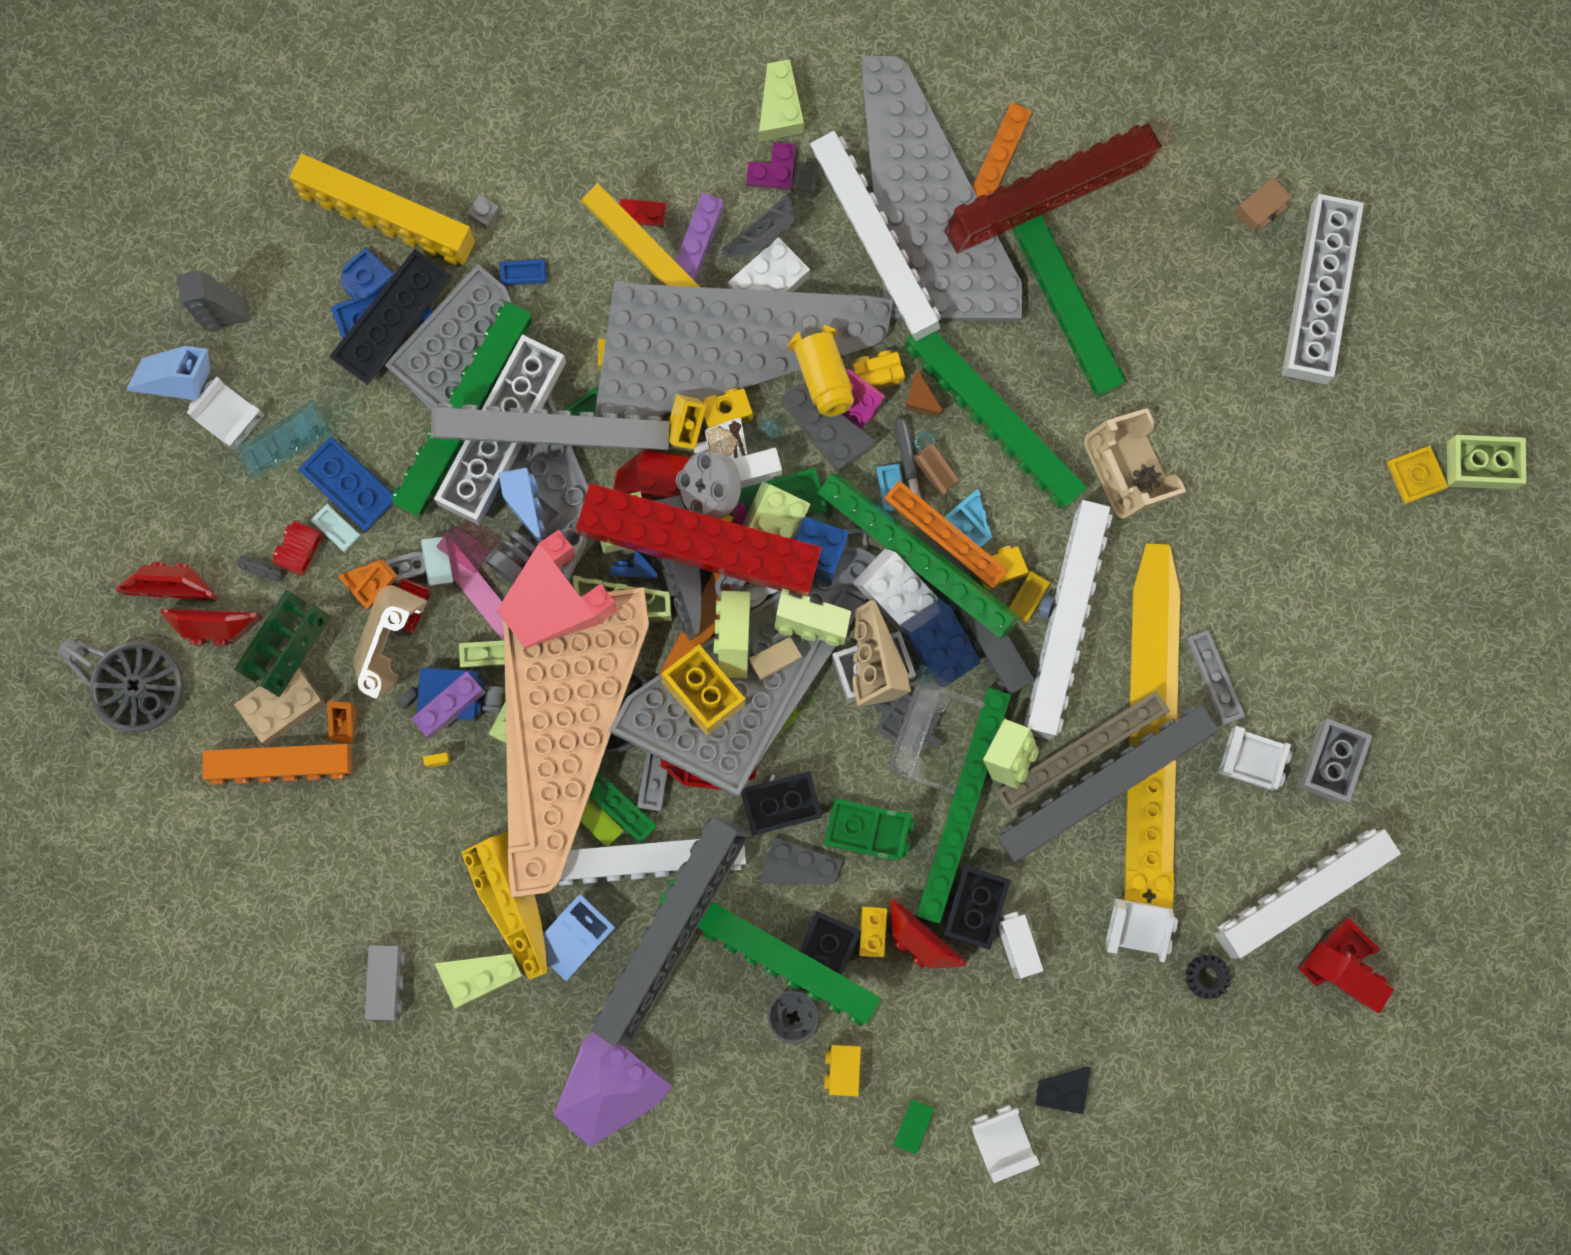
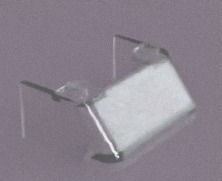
(925, 701)

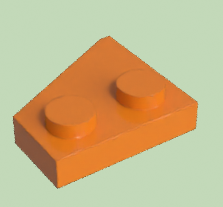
(368, 580)

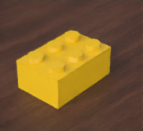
(703, 690)

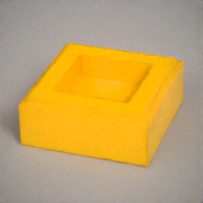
(437, 760)

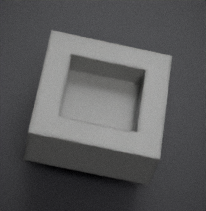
(483, 211)

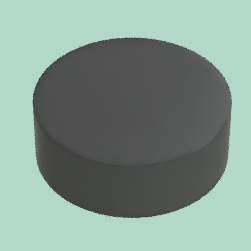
(408, 698)

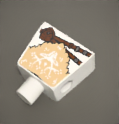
(725, 439)

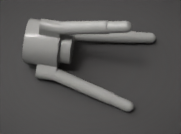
(74, 652)

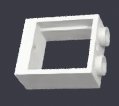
(758, 467)
(1019, 945)

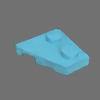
(971, 519)

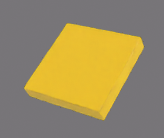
(1417, 475)

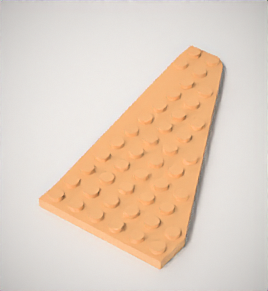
(557, 732)

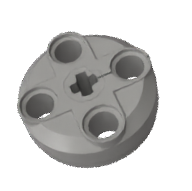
(710, 484)

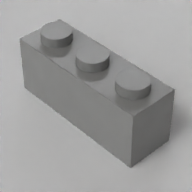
(384, 982)

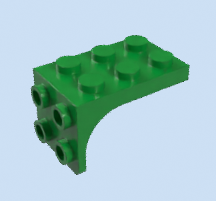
(869, 830)

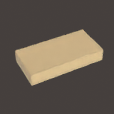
(775, 658)

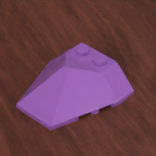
(607, 1090)

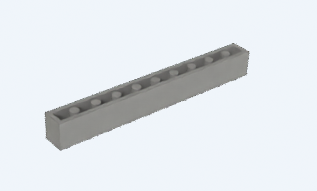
(549, 429)

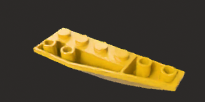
(514, 917)

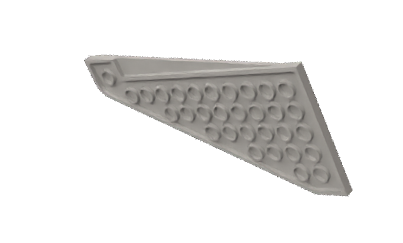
(918, 189)
(716, 340)
(433, 364)
(733, 750)

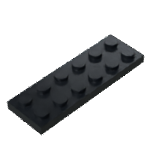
(391, 317)

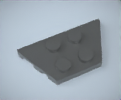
(764, 229)

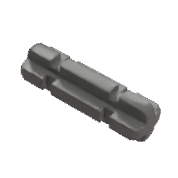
(260, 568)

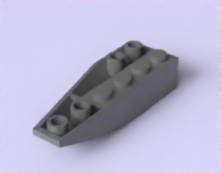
(683, 585)

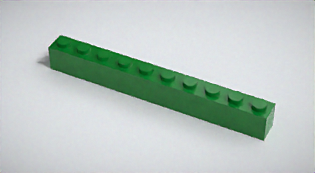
(1069, 307)
(474, 389)
(997, 419)
(919, 555)
(961, 808)
(790, 963)

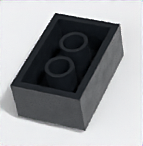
(781, 803)
(976, 907)
(829, 942)

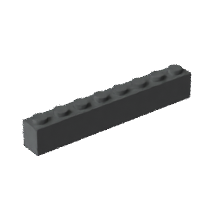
(999, 653)

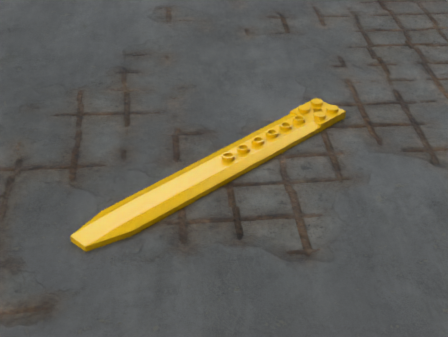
(1153, 668)

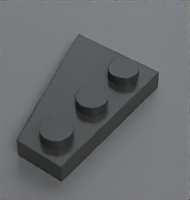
(798, 865)

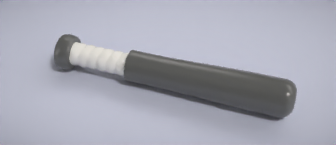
(906, 450)

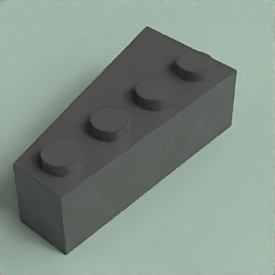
(211, 301)
(833, 436)

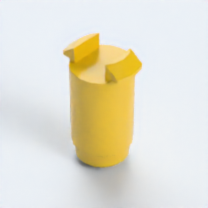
(823, 371)

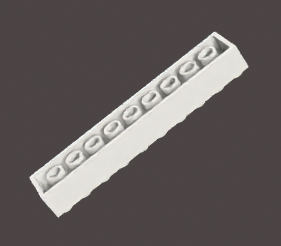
(1066, 619)

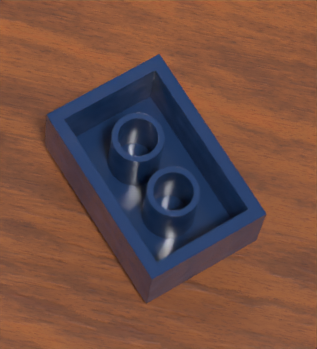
(941, 643)

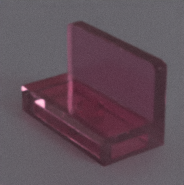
(463, 549)

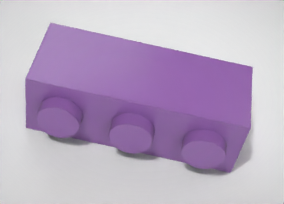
(448, 705)

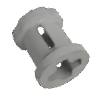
(493, 699)

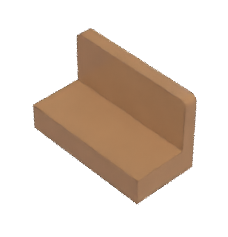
(935, 468)

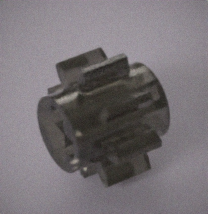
(1151, 482)

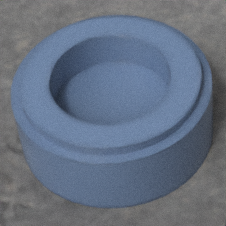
(1046, 606)

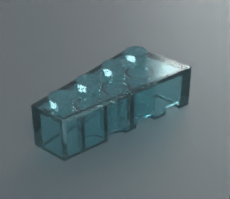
(284, 440)

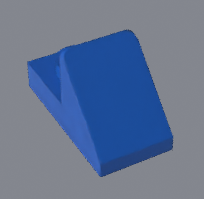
(641, 568)

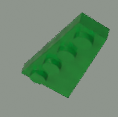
(800, 484)

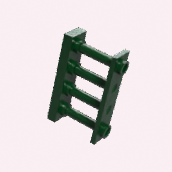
(271, 635)

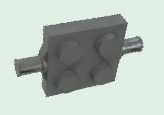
(893, 718)

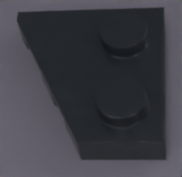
(1064, 1091)

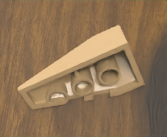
(879, 666)

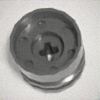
(514, 558)
(787, 1004)

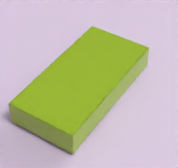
(600, 823)

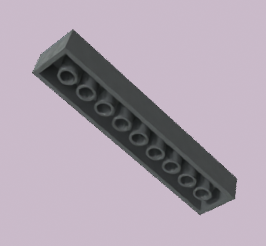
(1108, 784)
(670, 931)

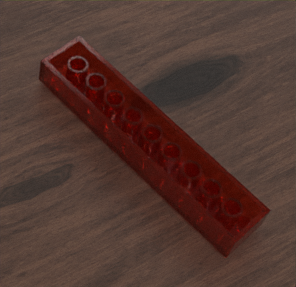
(1051, 187)

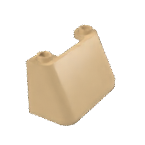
(1119, 449)
(388, 613)

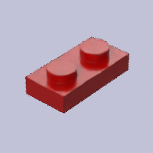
(645, 212)

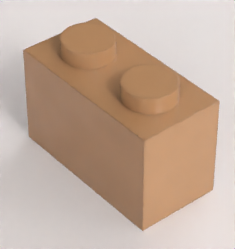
(1263, 204)

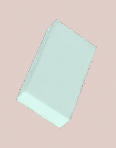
(336, 528)
(436, 563)

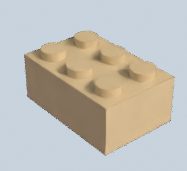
(274, 715)

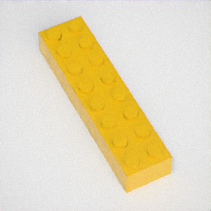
(382, 210)

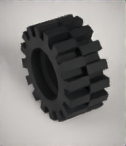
(1218, 987)

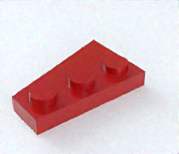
(1342, 938)

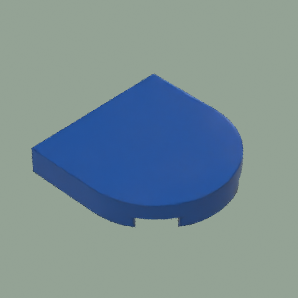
(364, 276)

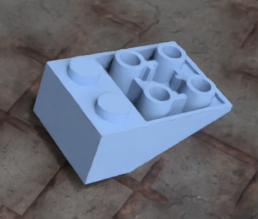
(172, 373)
(519, 493)
(575, 936)

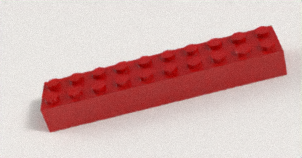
(698, 540)

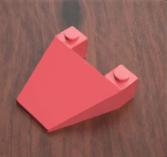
(544, 602)

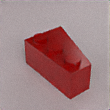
(1350, 976)

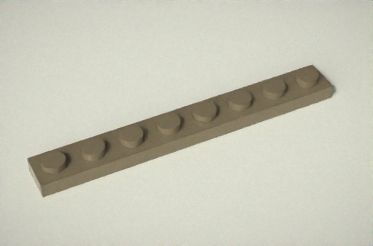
(1084, 750)

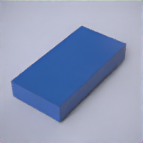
(523, 272)

